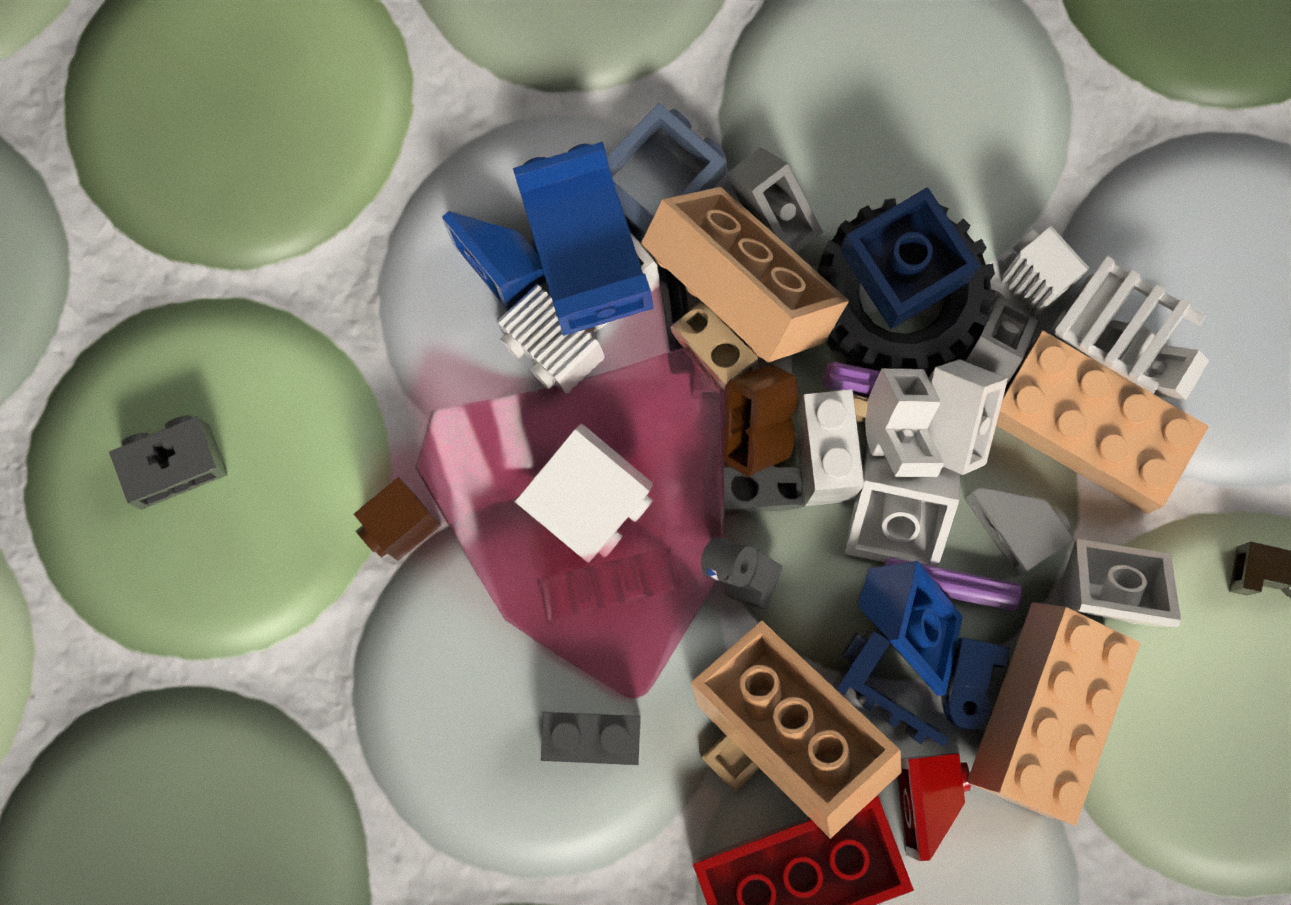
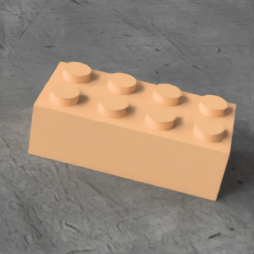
(743, 273)
(1099, 423)
(1054, 712)
(797, 728)

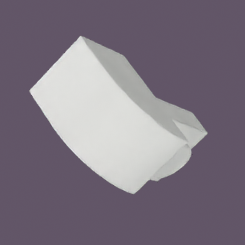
(1173, 367)
(898, 422)

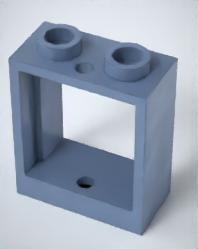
(679, 129)

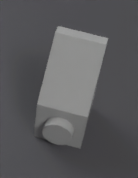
(775, 198)
(1003, 339)
(1021, 526)

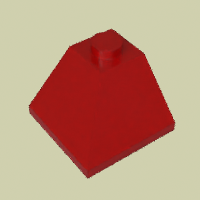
(930, 800)

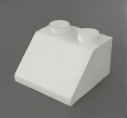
(902, 514)
(1121, 584)

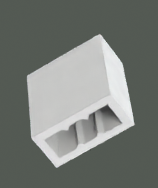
(829, 447)

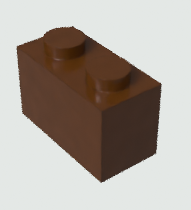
(395, 521)

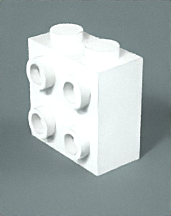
(586, 494)

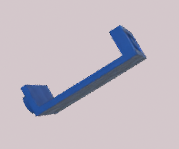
(582, 238)

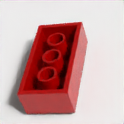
(807, 867)

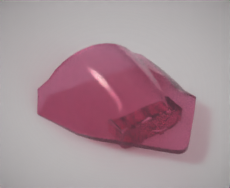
(620, 611)

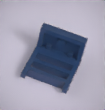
(862, 656)

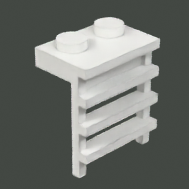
(1099, 302)

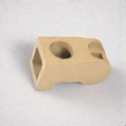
(714, 344)

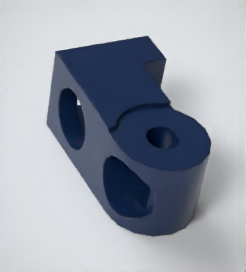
(966, 695)

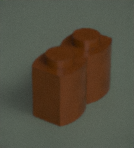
(759, 419)

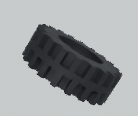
(941, 342)

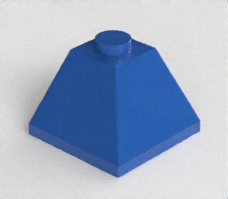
(497, 255)
(914, 618)

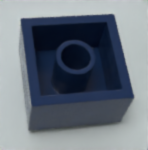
(909, 257)

